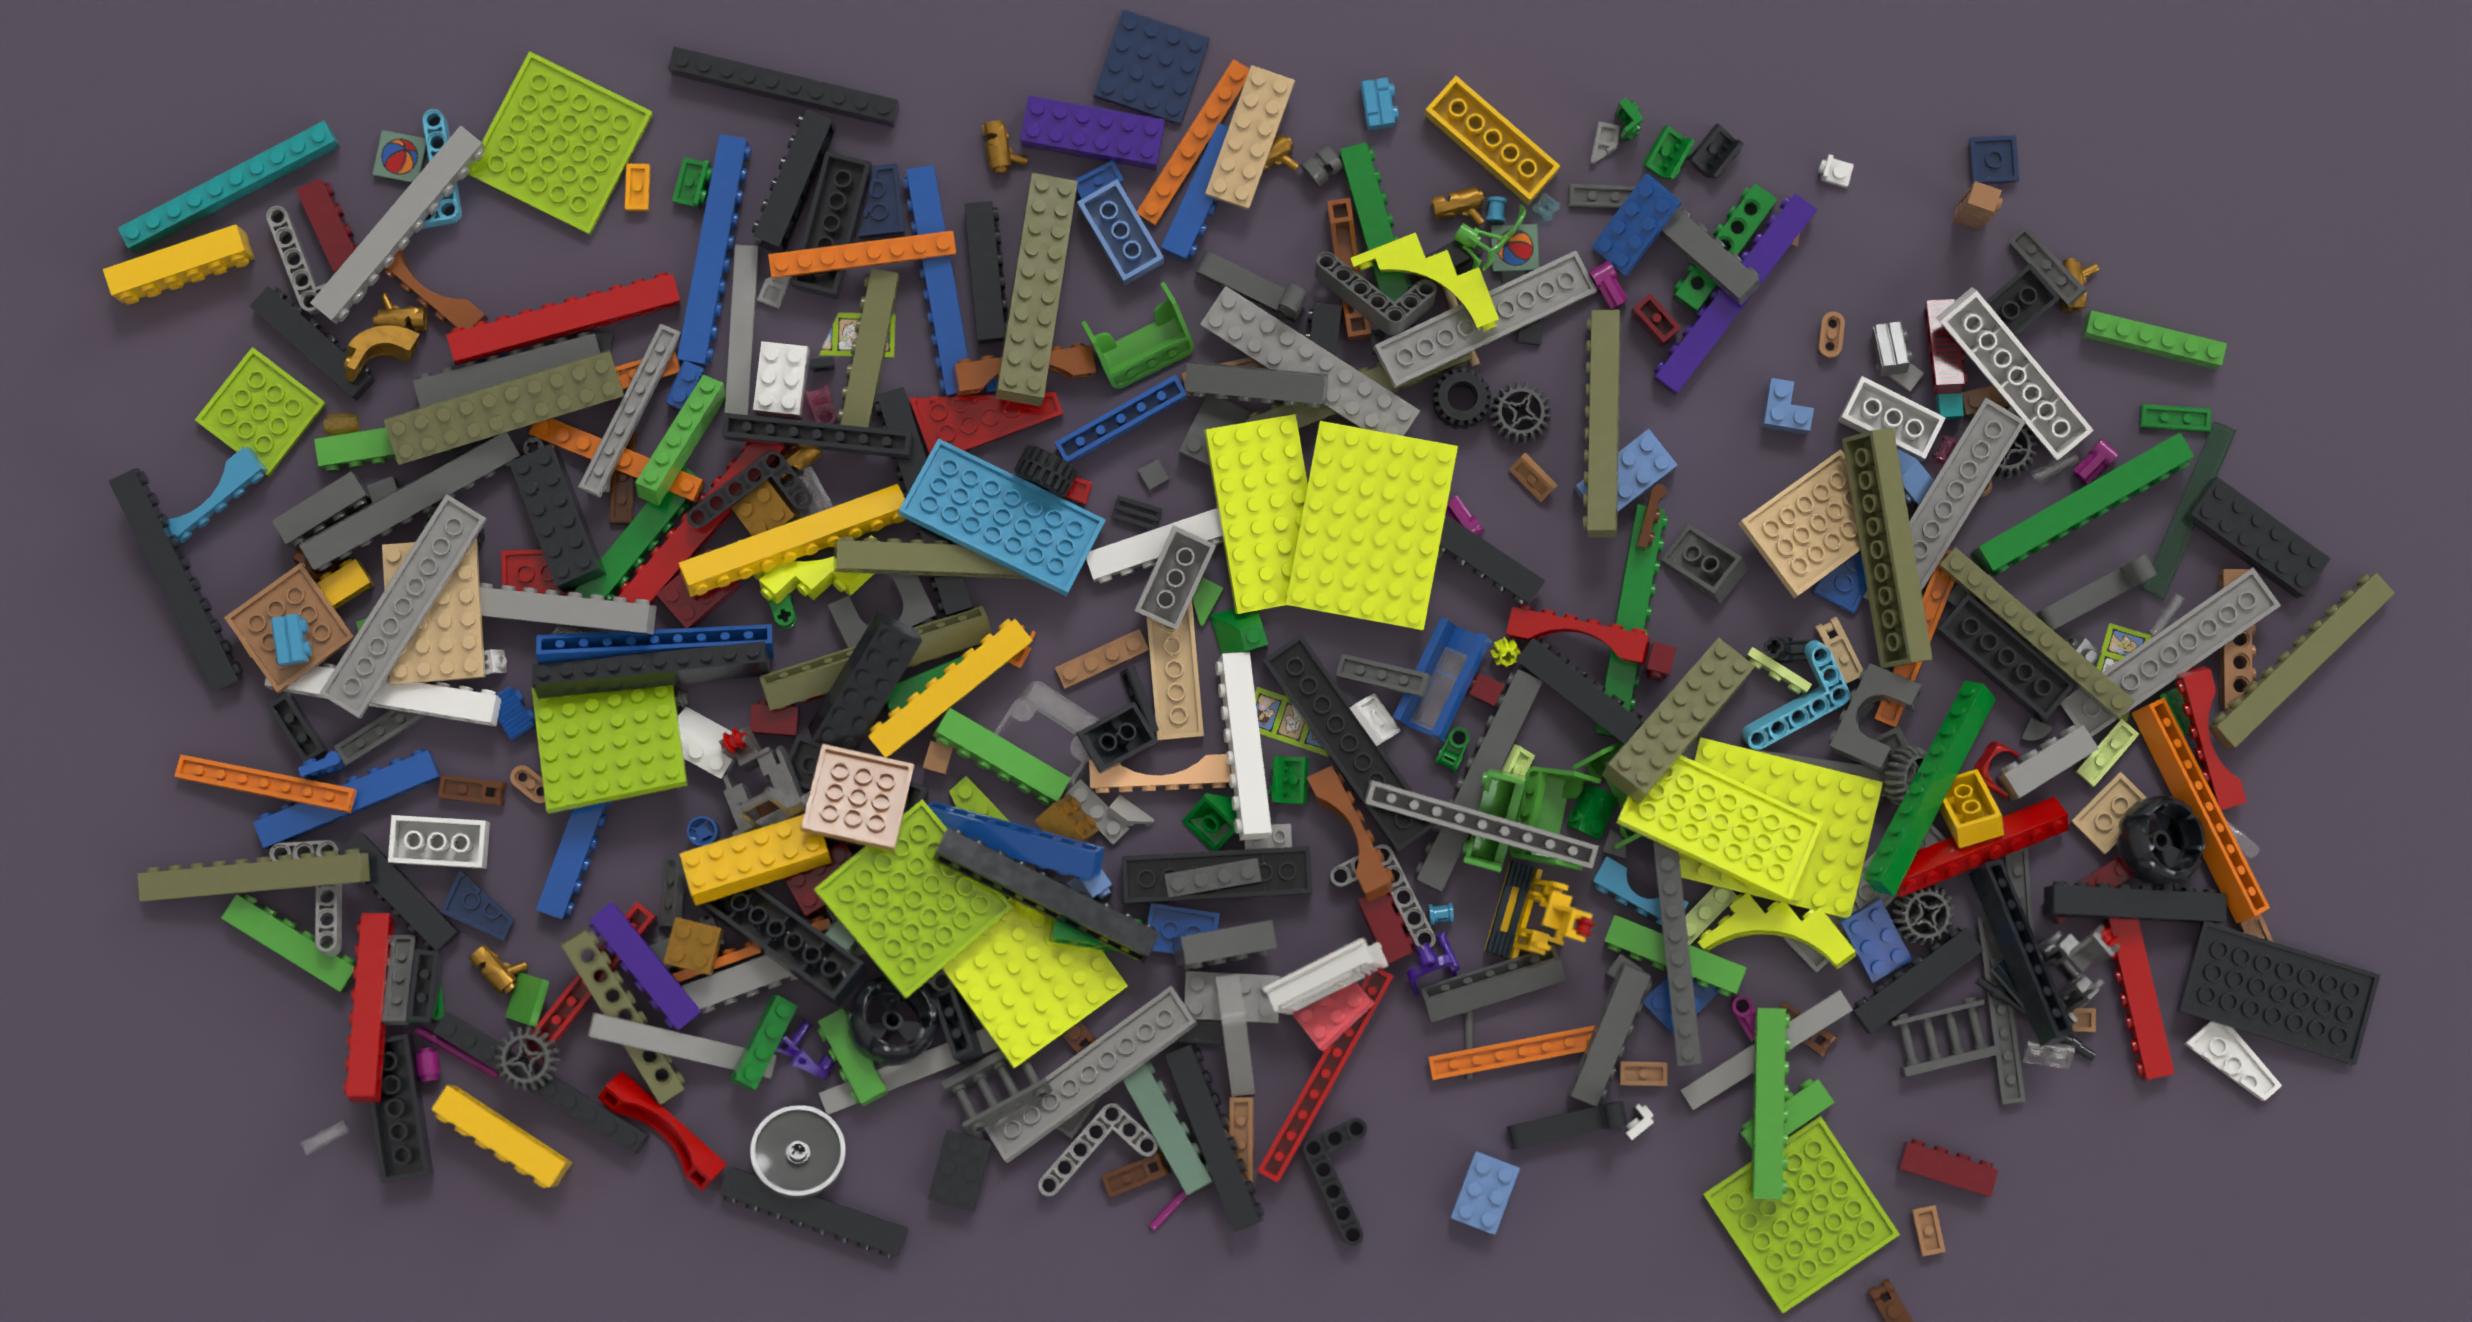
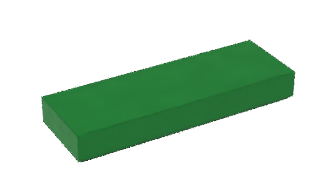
(2175, 418)

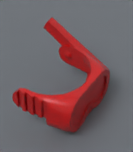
(1984, 761)

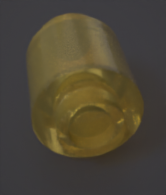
(341, 423)

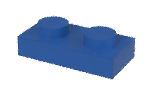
(1097, 179)

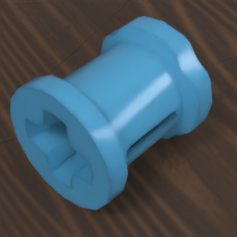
(1496, 210)
(1440, 913)

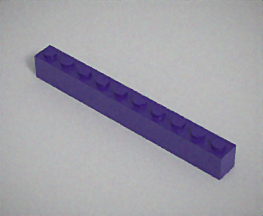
(1723, 310)

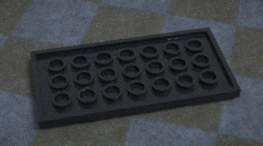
(2278, 992)

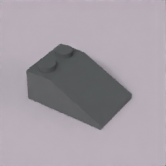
(1212, 414)
(1705, 563)

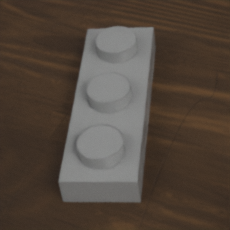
(1096, 808)

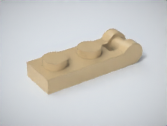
(1840, 649)

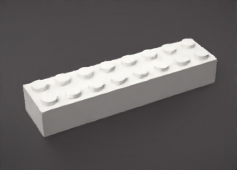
(2014, 373)

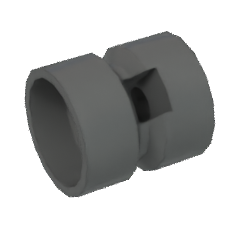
(1321, 166)

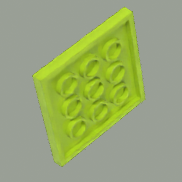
(261, 410)

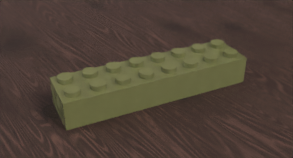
(1678, 720)

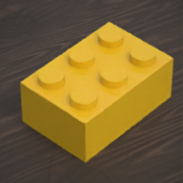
(1971, 810)

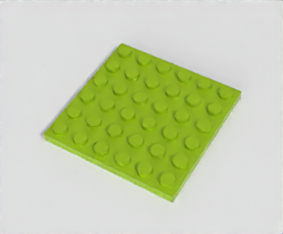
(560, 143)
(608, 746)
(908, 907)
(1817, 1227)

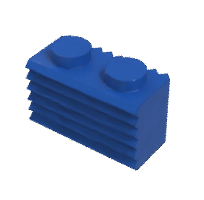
(684, 385)
(514, 715)

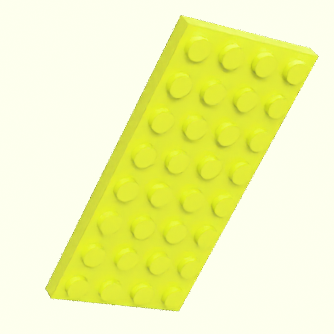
(1259, 505)
(1726, 827)

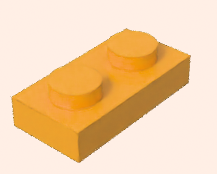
(637, 187)

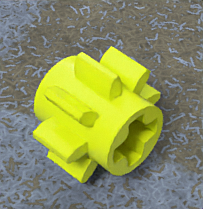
(1505, 652)

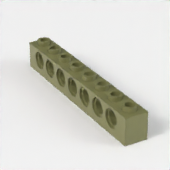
(584, 940)

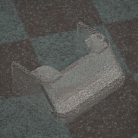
(1059, 709)

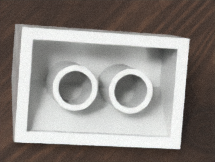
(701, 743)

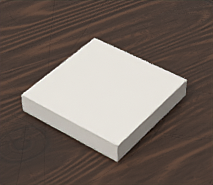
(1375, 719)

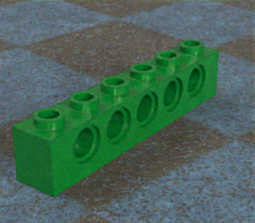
(1762, 203)

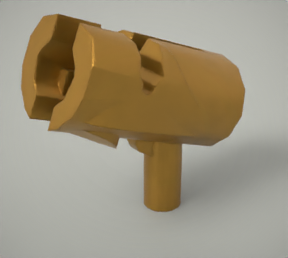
(997, 148)
(1280, 153)
(1460, 202)
(2081, 275)
(399, 316)
(799, 458)
(497, 973)

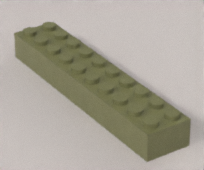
(1036, 289)
(504, 407)
(1887, 548)

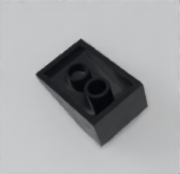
(1117, 738)

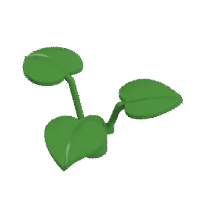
(1470, 238)

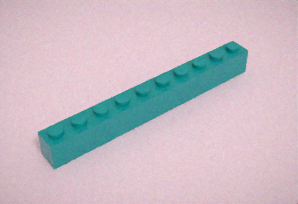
(228, 187)

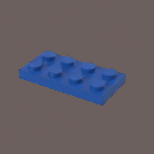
(1636, 224)

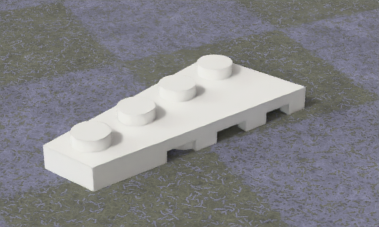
(2234, 1058)

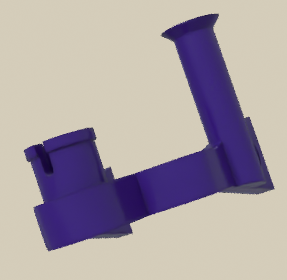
(1430, 962)
(819, 1069)

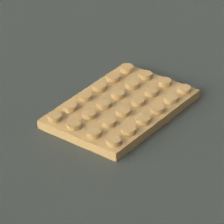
(1807, 526)
(451, 634)

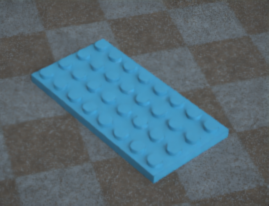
(1001, 517)

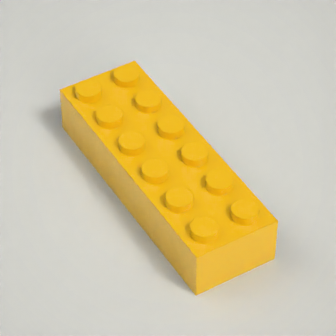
(1492, 140)
(179, 264)
(752, 859)
(502, 1136)

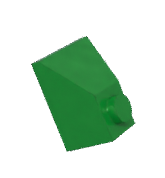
(1239, 631)
(1212, 820)

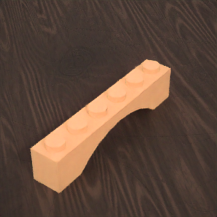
(1209, 770)

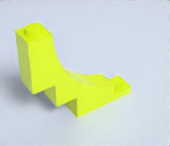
(1408, 257)

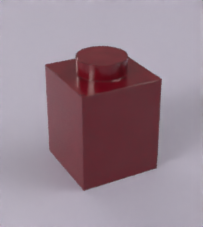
(1485, 690)

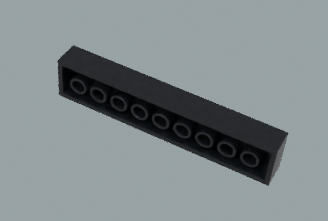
(1341, 735)

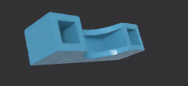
(1613, 878)

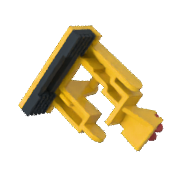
(1519, 891)

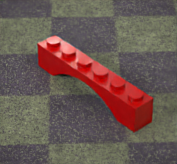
(1529, 624)
(2198, 692)
(627, 1098)

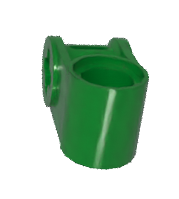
(784, 606)
(1452, 751)

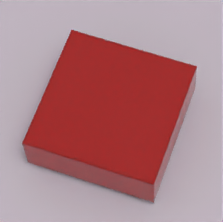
(1079, 491)

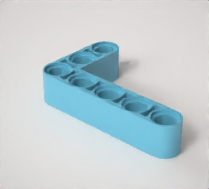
(432, 134)
(1804, 703)

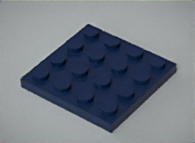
(1151, 67)

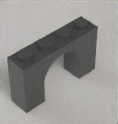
(916, 609)
(1874, 686)

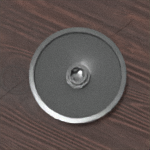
(797, 1151)

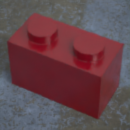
(1655, 320)
(1659, 661)
(774, 722)

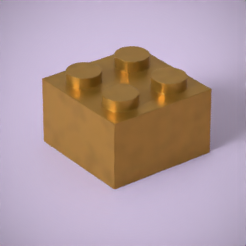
(765, 508)
(1067, 820)
(693, 946)

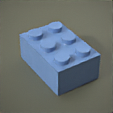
(1484, 1192)

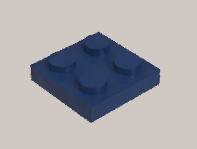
(1994, 159)

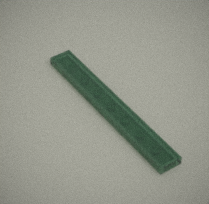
(2180, 528)

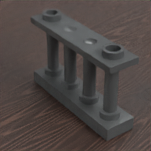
(1936, 1059)
(978, 1074)

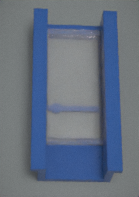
(1451, 662)

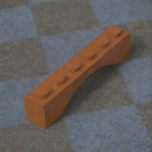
(1344, 248)
(457, 311)
(1069, 362)
(1330, 794)

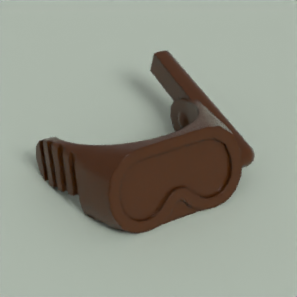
(299, 557)

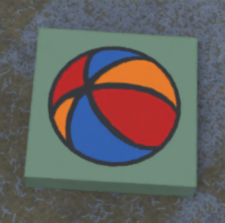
(399, 156)
(1519, 251)

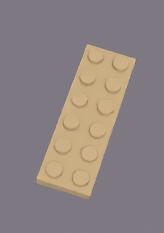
(1250, 137)
(1175, 679)

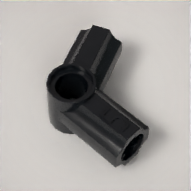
(1787, 649)

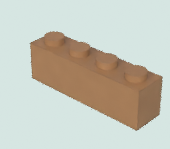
(1977, 206)

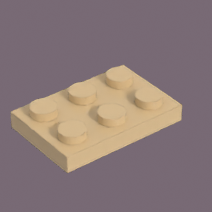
(2101, 816)

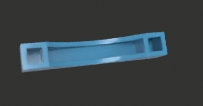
(238, 473)

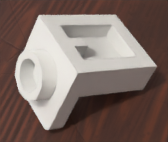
(1835, 171)
(495, 661)
(1636, 1127)

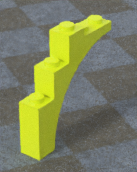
(809, 578)
(1780, 920)

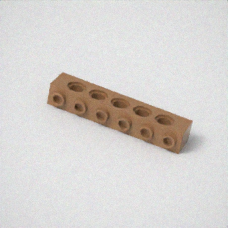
(2246, 652)

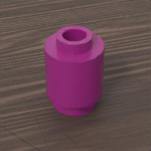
(427, 1064)

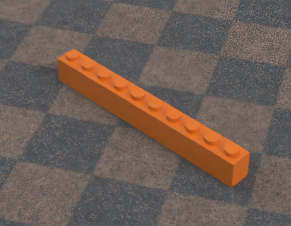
(2189, 785)

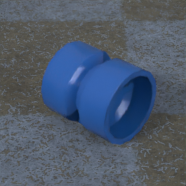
(703, 831)

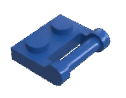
(315, 769)

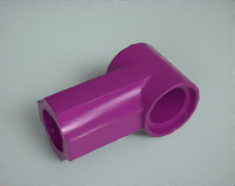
(1606, 282)
(2099, 457)
(1459, 513)
(1745, 1018)

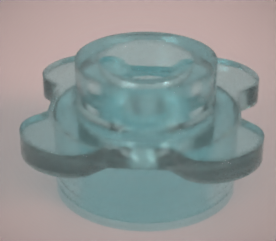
(1550, 202)

